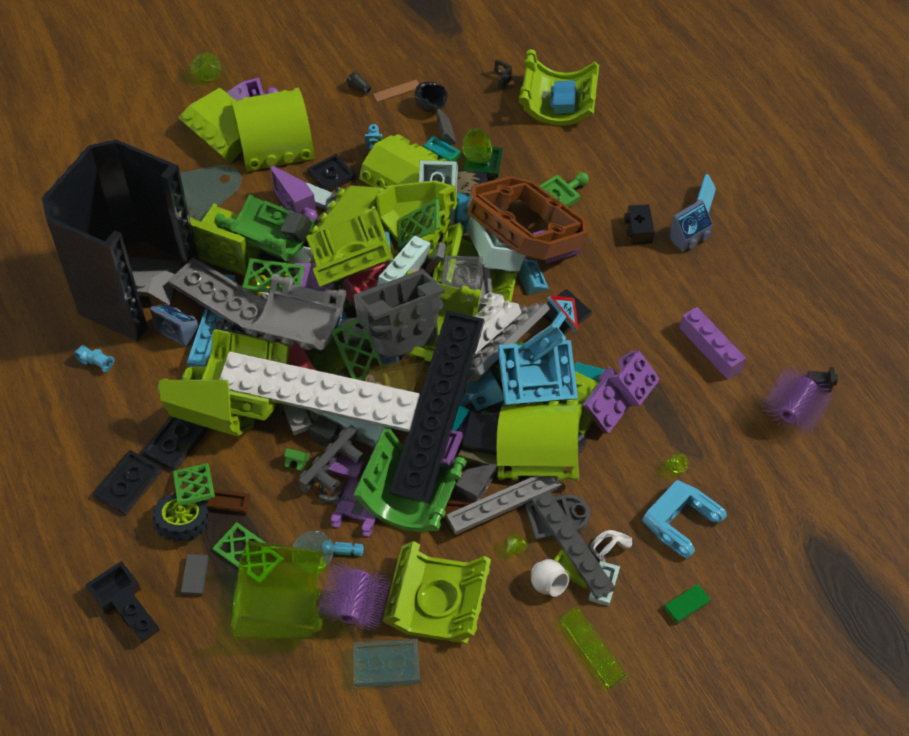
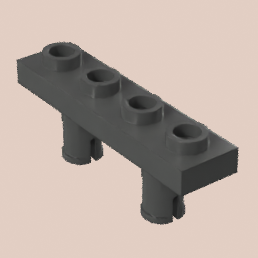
(323, 463)

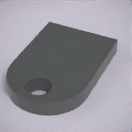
(568, 504)

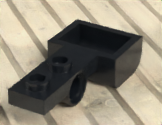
(116, 590)

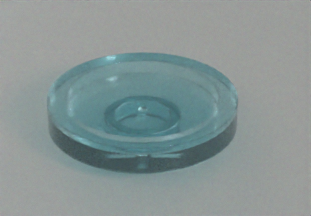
(316, 541)

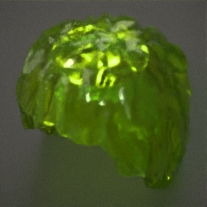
(205, 66)
(477, 146)

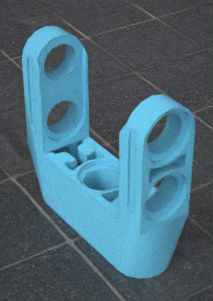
(670, 505)

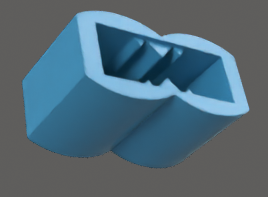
(563, 97)

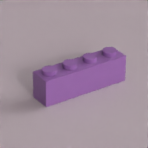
(712, 343)

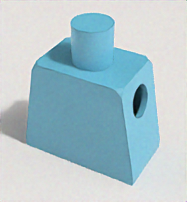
(483, 392)

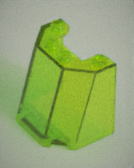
(277, 592)

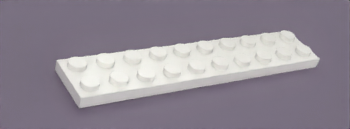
(320, 391)

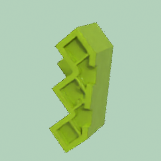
(402, 199)

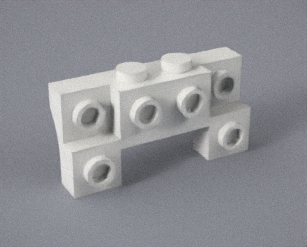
(497, 316)

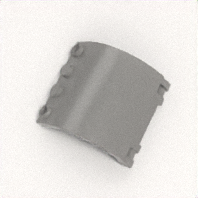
(298, 315)

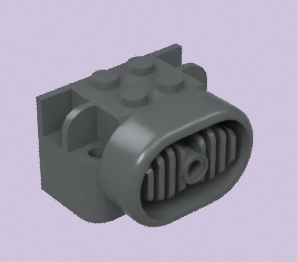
(401, 313)

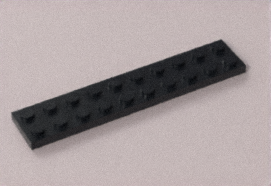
(437, 407)

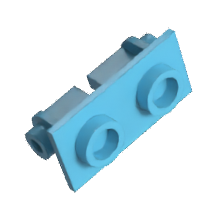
(372, 137)

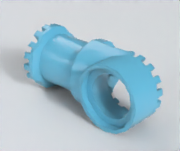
(94, 357)

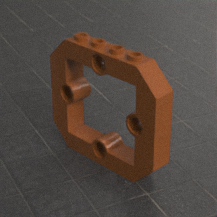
(487, 207)

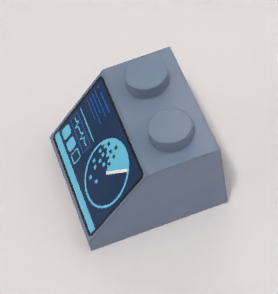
(691, 226)
(174, 324)

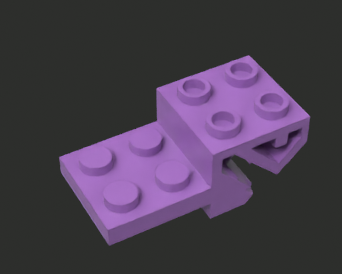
(621, 390)

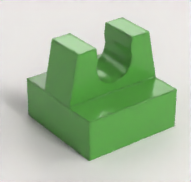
(298, 456)

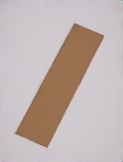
(396, 90)

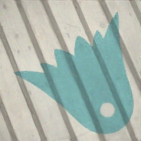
(204, 188)

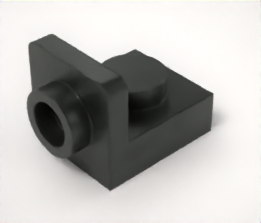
(829, 378)

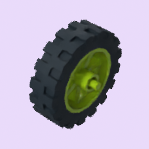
(182, 528)

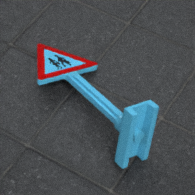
(552, 336)

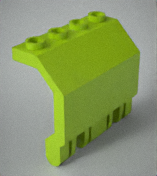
(394, 162)

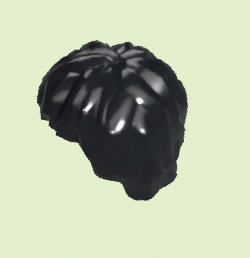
(430, 96)

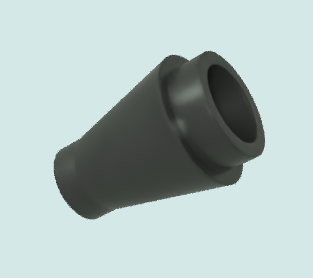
(356, 82)

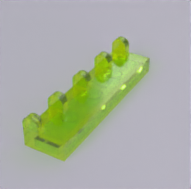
(593, 647)

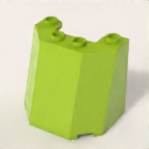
(202, 402)

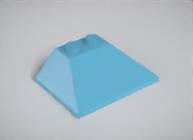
(539, 380)

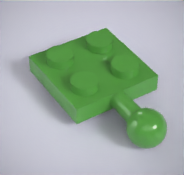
(565, 192)

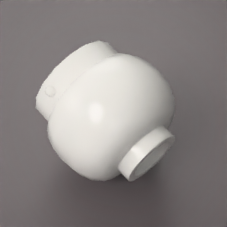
(549, 577)

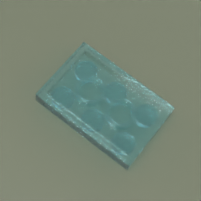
(386, 662)

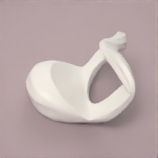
(621, 539)

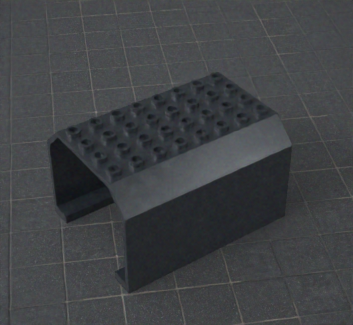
(98, 207)

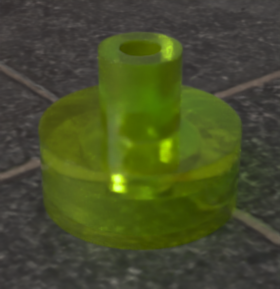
(678, 463)
(516, 544)

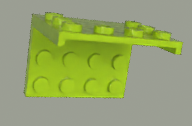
(220, 246)

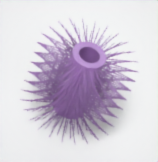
(798, 401)
(354, 596)

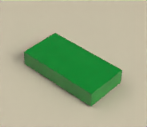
(687, 603)

